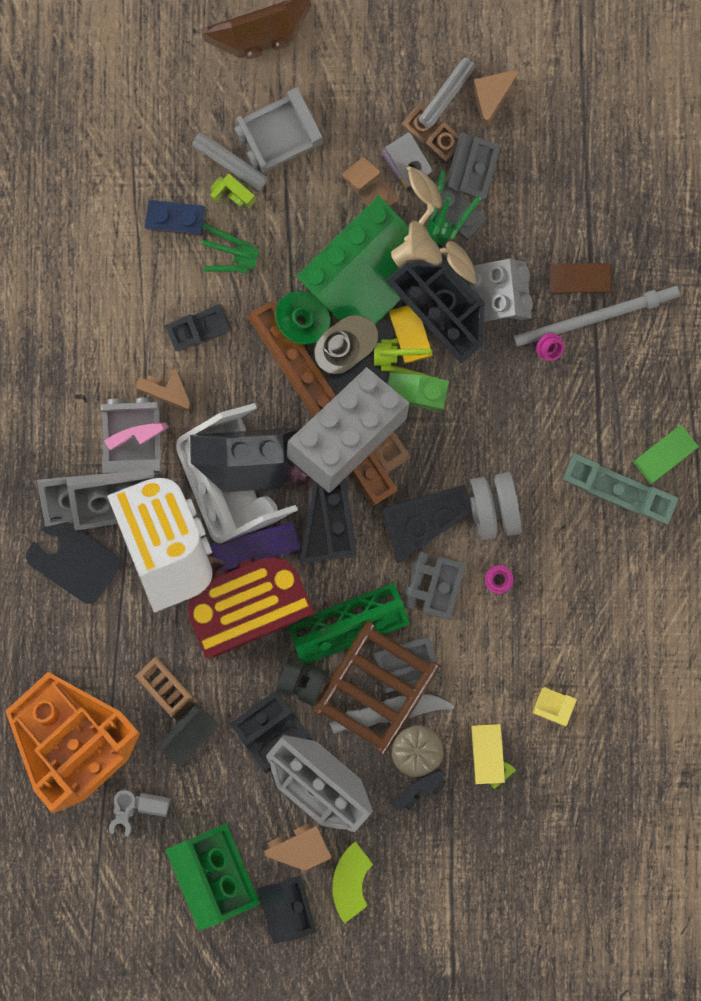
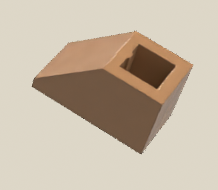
(300, 851)

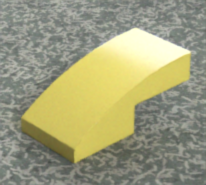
(488, 754)

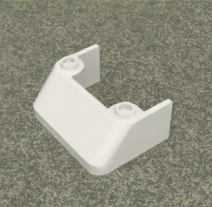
(227, 513)

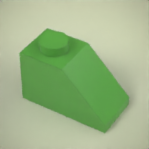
(420, 390)

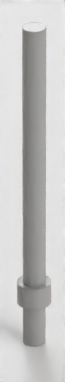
(649, 299)

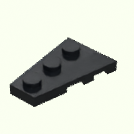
(425, 517)

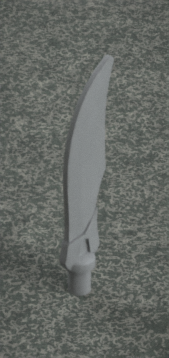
(369, 717)

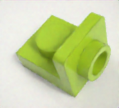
(237, 192)

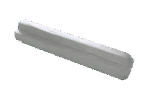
(447, 92)
(229, 161)

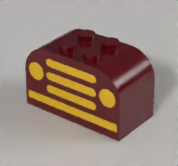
(247, 604)

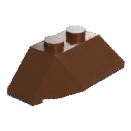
(259, 29)

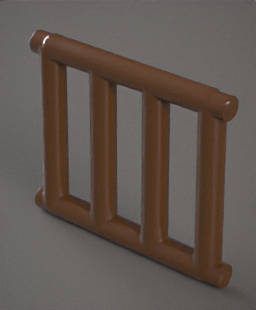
(397, 718)

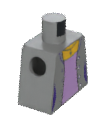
(401, 154)

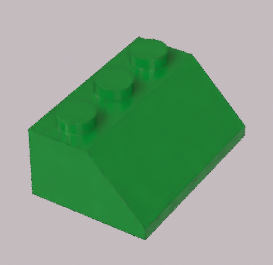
(212, 877)

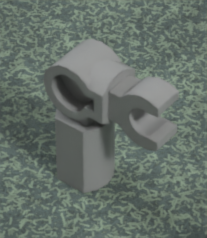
(127, 800)

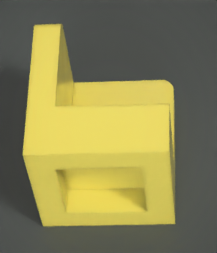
(554, 706)

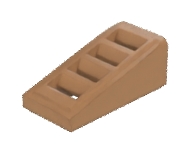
(183, 705)

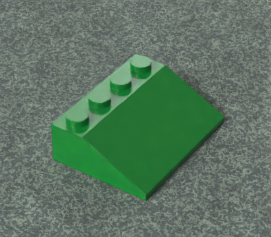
(354, 265)

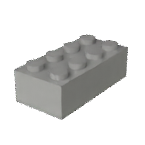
(347, 429)

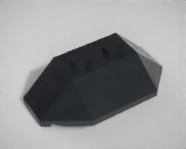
(443, 304)
(243, 458)

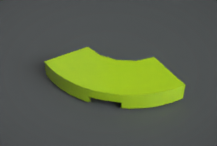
(348, 882)

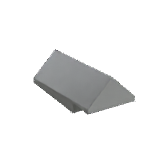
(85, 498)

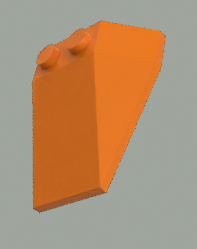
(68, 740)

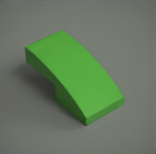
(665, 454)

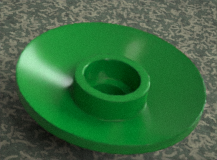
(307, 308)

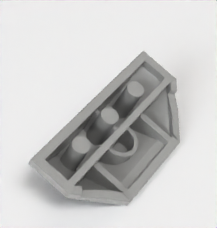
(319, 783)

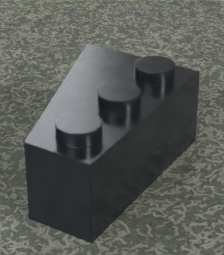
(329, 526)

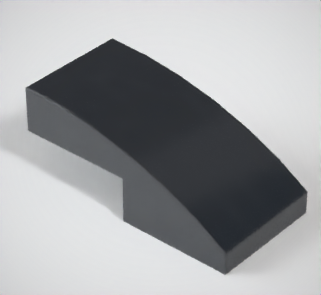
(198, 328)

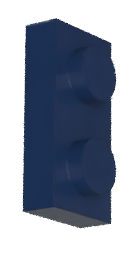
(175, 217)

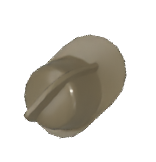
(345, 344)

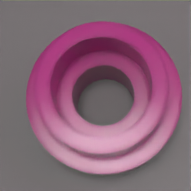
(550, 347)
(508, 579)

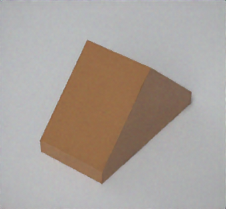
(491, 92)

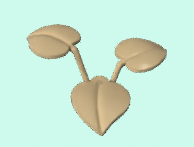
(419, 244)

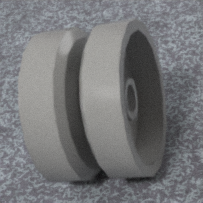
(495, 506)

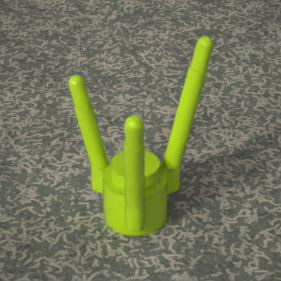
(387, 353)

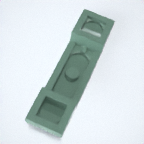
(619, 489)

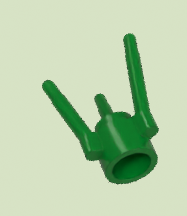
(438, 226)
(244, 254)

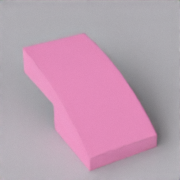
(142, 433)

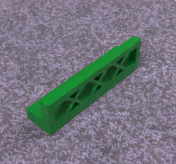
(331, 639)

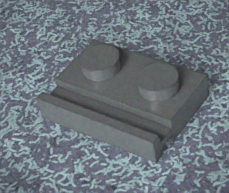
(472, 166)
(421, 647)

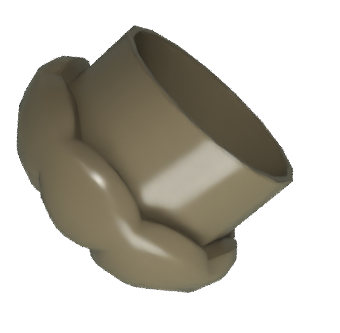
(417, 751)

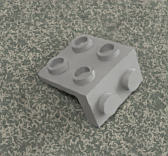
(504, 289)

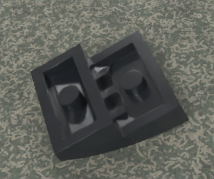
(265, 725)

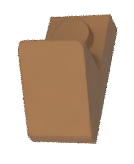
(367, 183)
(173, 393)

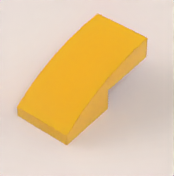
(409, 332)

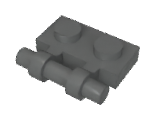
(443, 586)

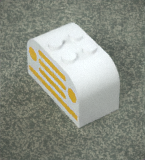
(163, 540)

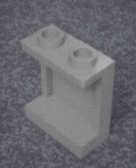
(279, 132)
(130, 455)

